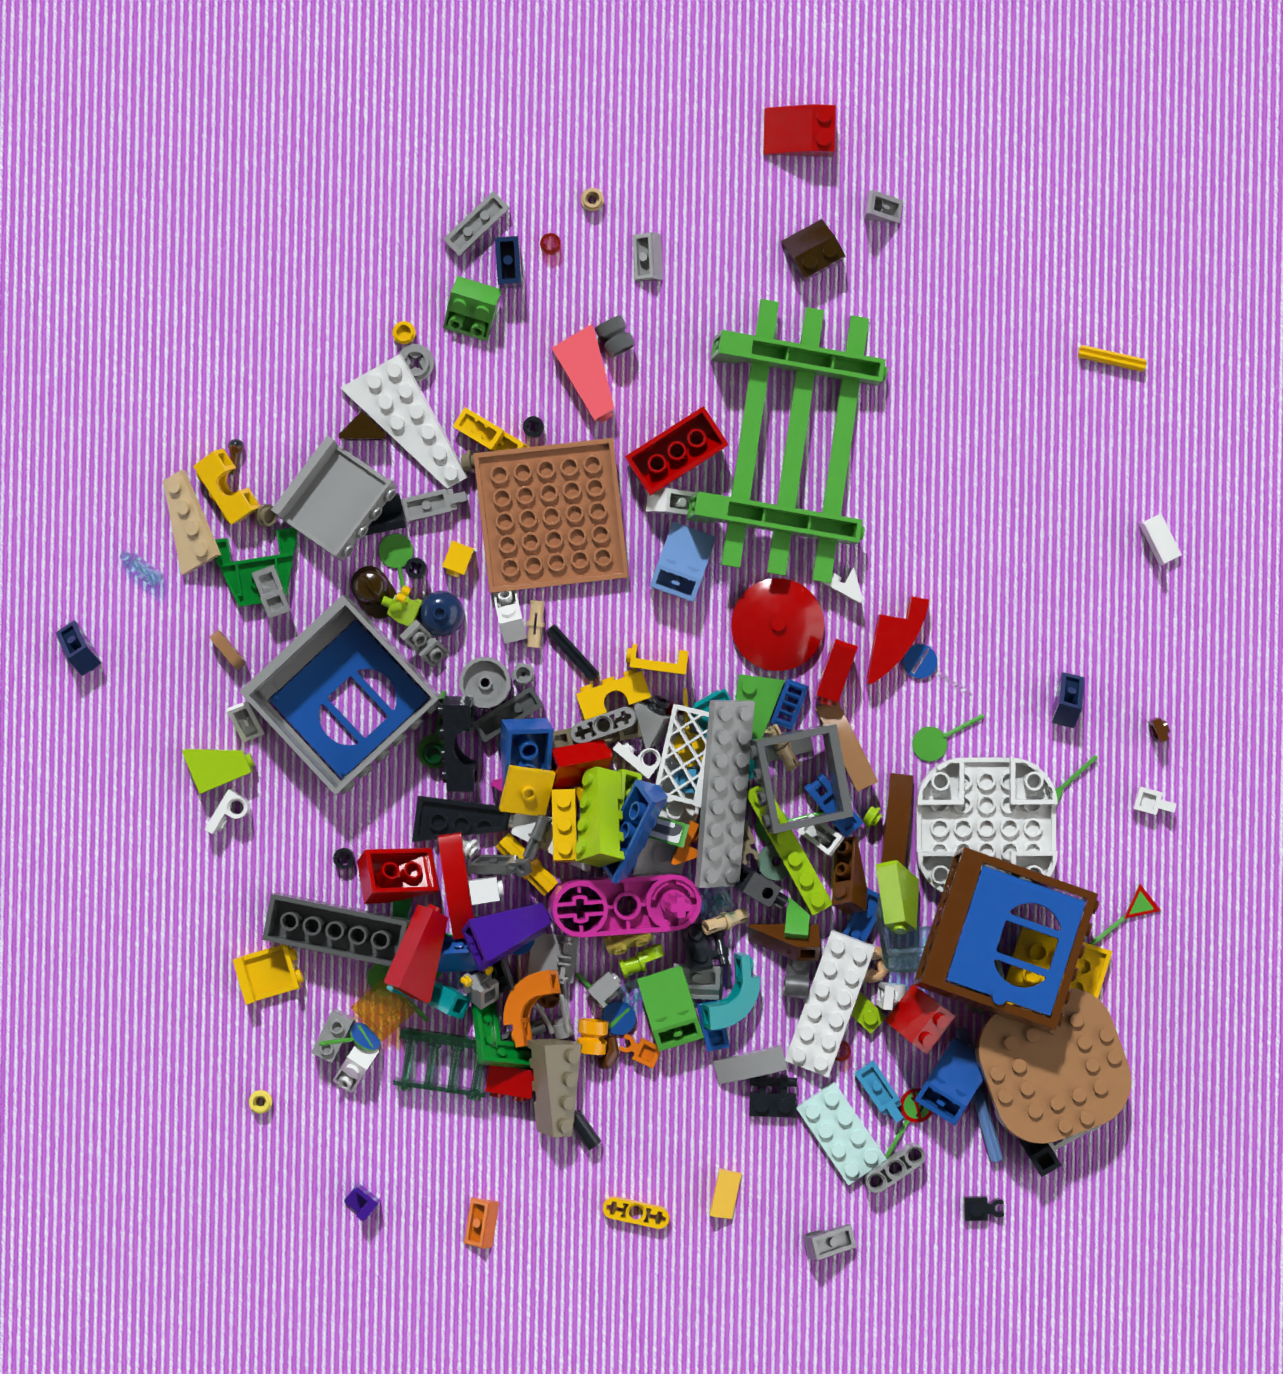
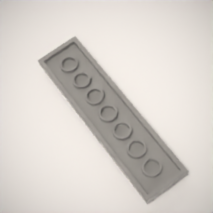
(724, 793)

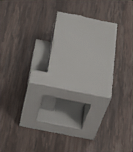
(604, 989)

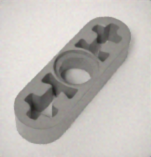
(617, 713)

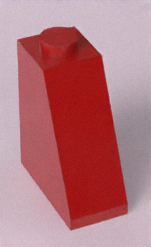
(835, 672)
(573, 760)

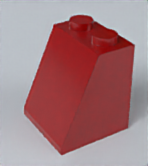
(920, 1018)

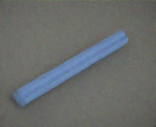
(983, 1109)

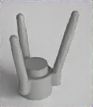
(562, 1025)

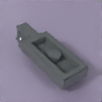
(500, 865)

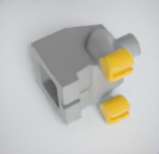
(481, 988)

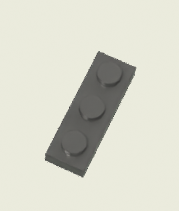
(515, 708)

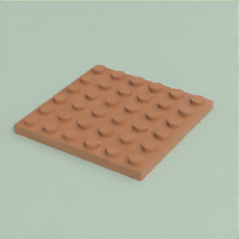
(551, 515)

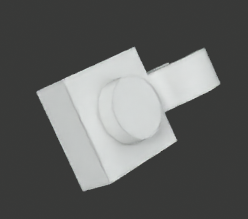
(1150, 801)

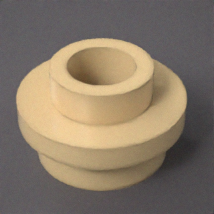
(592, 192)

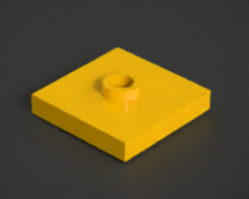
(527, 790)

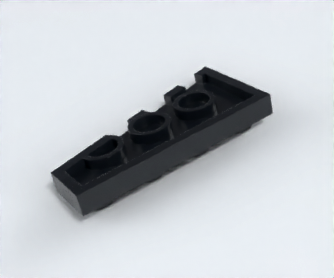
(449, 816)

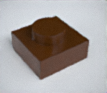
(1160, 729)

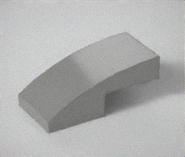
(271, 591)

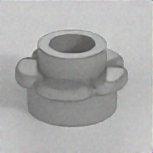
(528, 678)

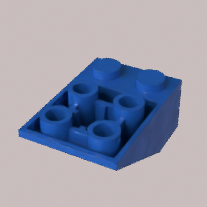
(952, 1082)

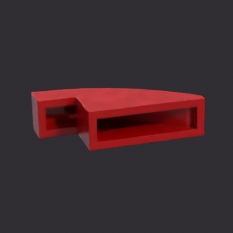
(894, 638)
(456, 882)

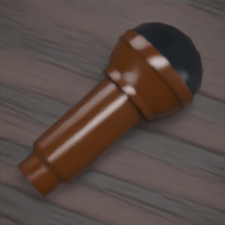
(236, 448)

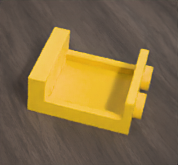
(679, 668)
(268, 973)

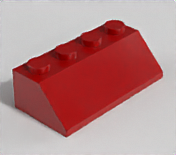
(676, 451)

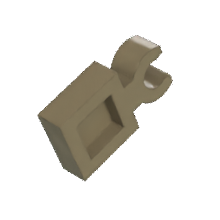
(748, 839)

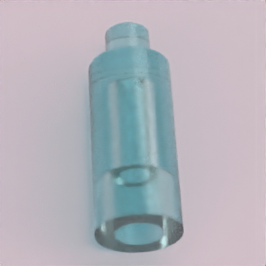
(142, 568)

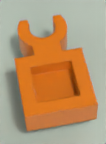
(644, 1051)

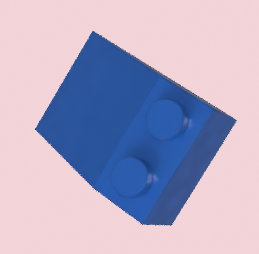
(526, 744)

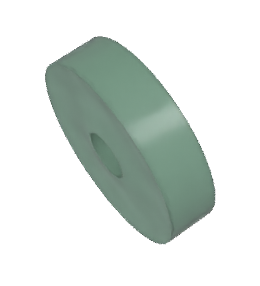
(767, 868)

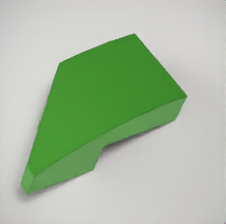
(796, 921)

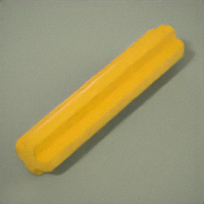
(1112, 358)

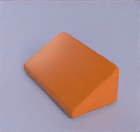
(481, 1222)

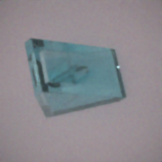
(715, 902)

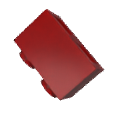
(510, 1081)

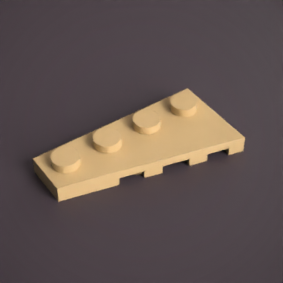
(190, 528)

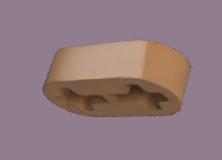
(227, 649)

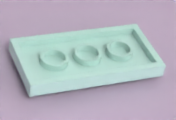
(841, 1133)

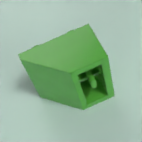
(472, 308)

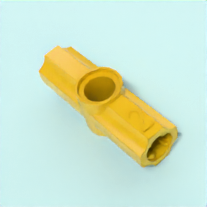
(539, 877)

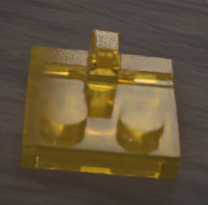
(383, 1009)

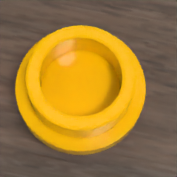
(403, 332)

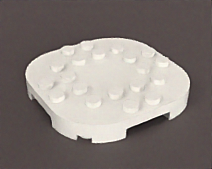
(989, 807)

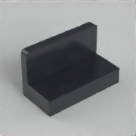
(391, 517)

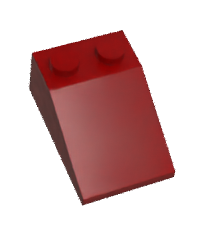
(800, 130)
(396, 874)

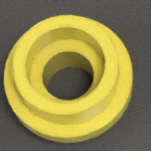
(253, 1101)

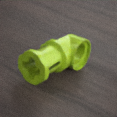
(636, 964)

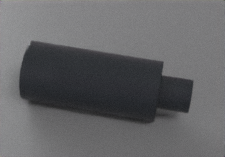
(585, 1131)

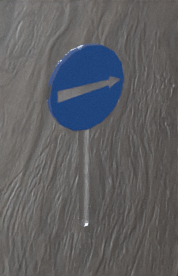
(922, 661)

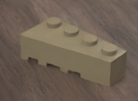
(555, 1084)

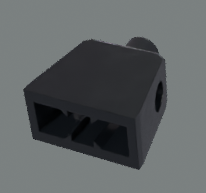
(754, 883)

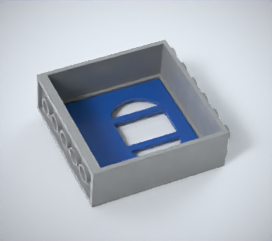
(303, 696)

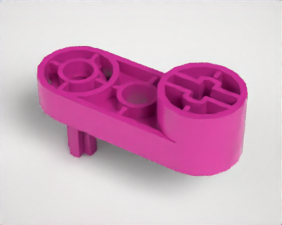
(656, 890)

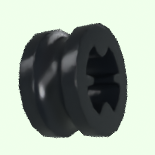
(534, 419)
(659, 705)
(337, 854)

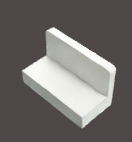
(1160, 539)

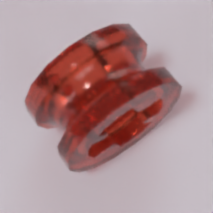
(556, 240)
(844, 1057)

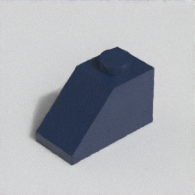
(78, 648)
(1068, 700)

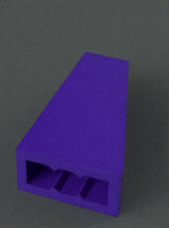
(502, 933)

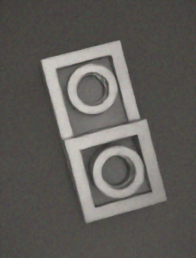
(424, 643)

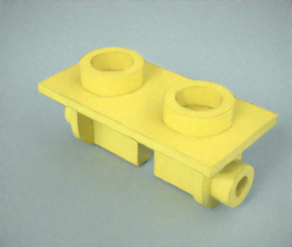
(620, 943)

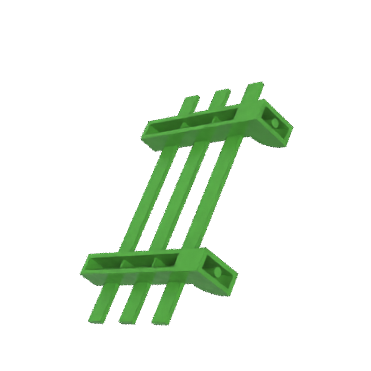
(785, 518)

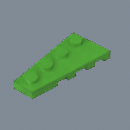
(764, 693)

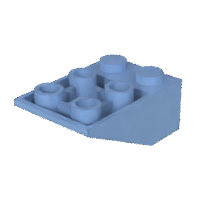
(683, 562)

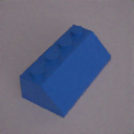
(639, 818)

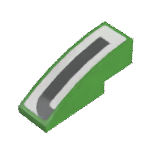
(670, 831)

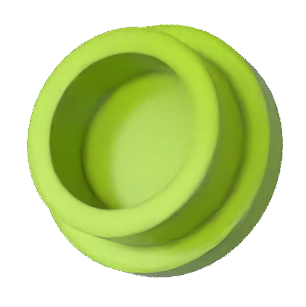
(872, 817)

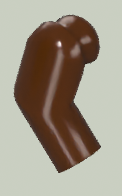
(612, 1054)

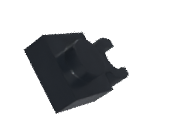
(977, 1208)

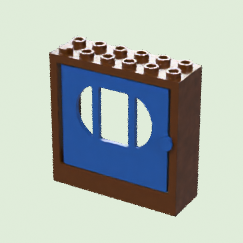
(997, 892)

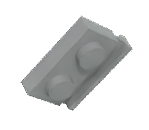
(703, 983)

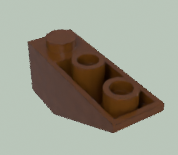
(849, 880)
(772, 938)

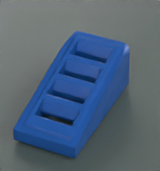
(795, 685)

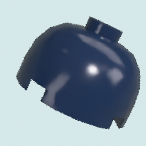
(441, 613)

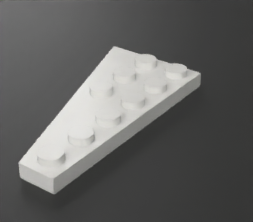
(400, 408)

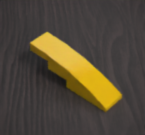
(485, 432)

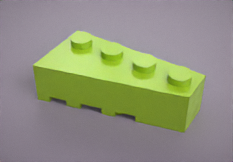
(600, 818)

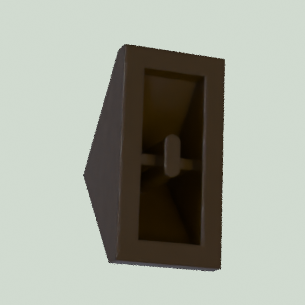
(362, 429)

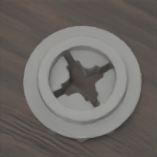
(427, 361)

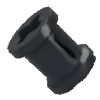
(418, 561)

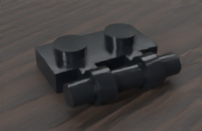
(698, 950)
(773, 1103)

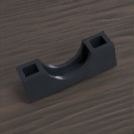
(459, 771)
(1041, 1156)

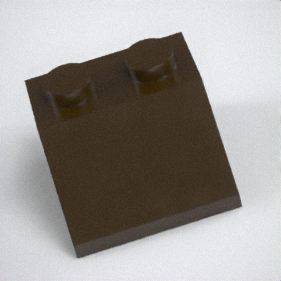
(813, 250)

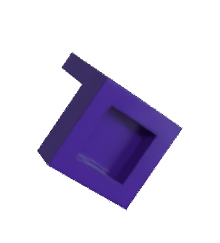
(361, 1201)

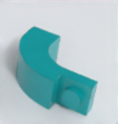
(446, 999)
(739, 1001)

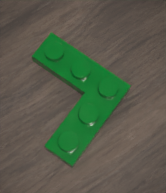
(489, 1044)

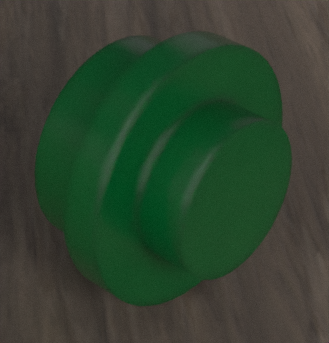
(432, 753)

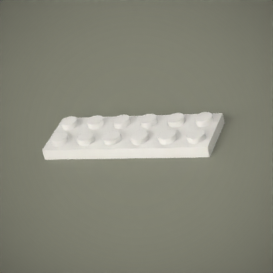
(830, 1003)

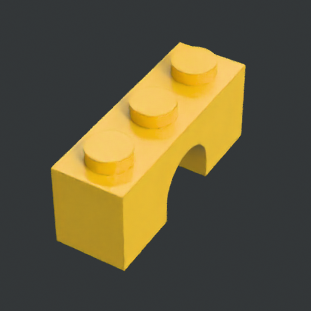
(213, 473)
(631, 685)
(564, 825)

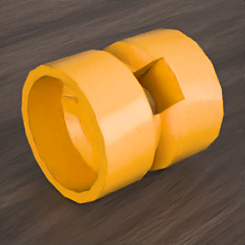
(592, 1035)

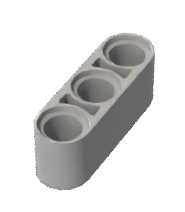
(901, 1157)

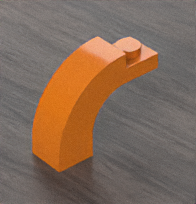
(521, 1000)

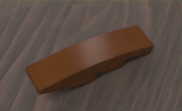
(897, 818)

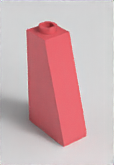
(585, 369)

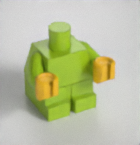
(402, 607)

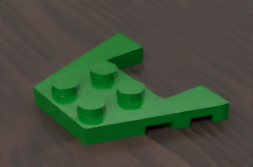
(239, 573)

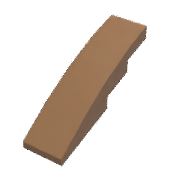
(853, 755)

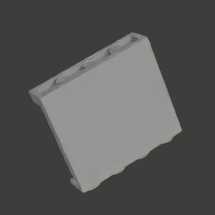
(334, 499)

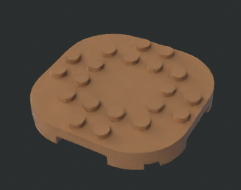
(1058, 1078)

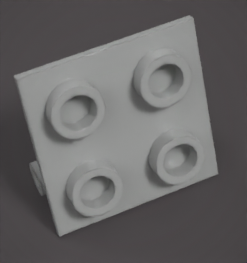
(554, 953)

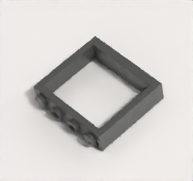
(836, 770)

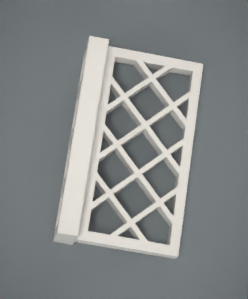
(665, 756)

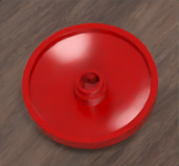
(777, 624)

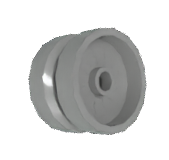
(487, 668)

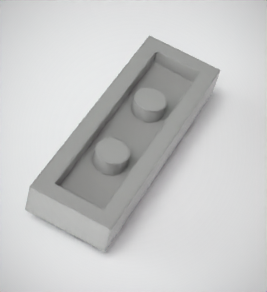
(476, 223)

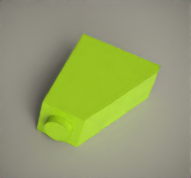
(217, 767)
(898, 896)

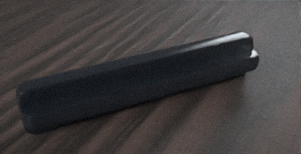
(572, 652)

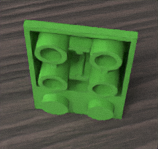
(670, 1008)

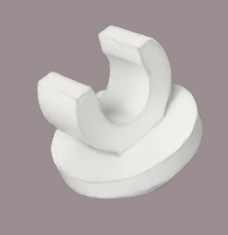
(470, 848)

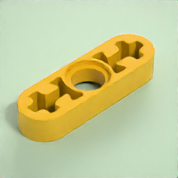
(640, 1221)

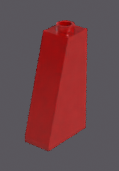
(418, 955)

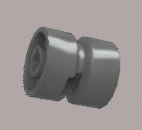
(615, 336)

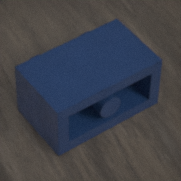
(508, 262)

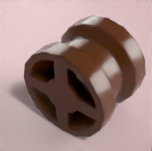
(549, 1001)

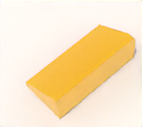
(725, 1193)

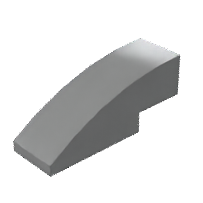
(750, 1064)

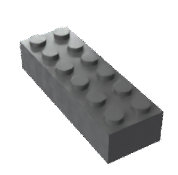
(333, 928)

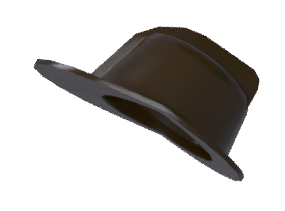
(369, 588)

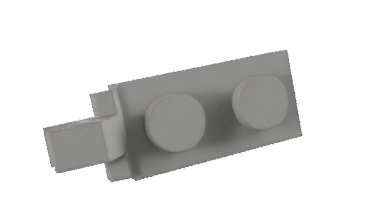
(432, 504)

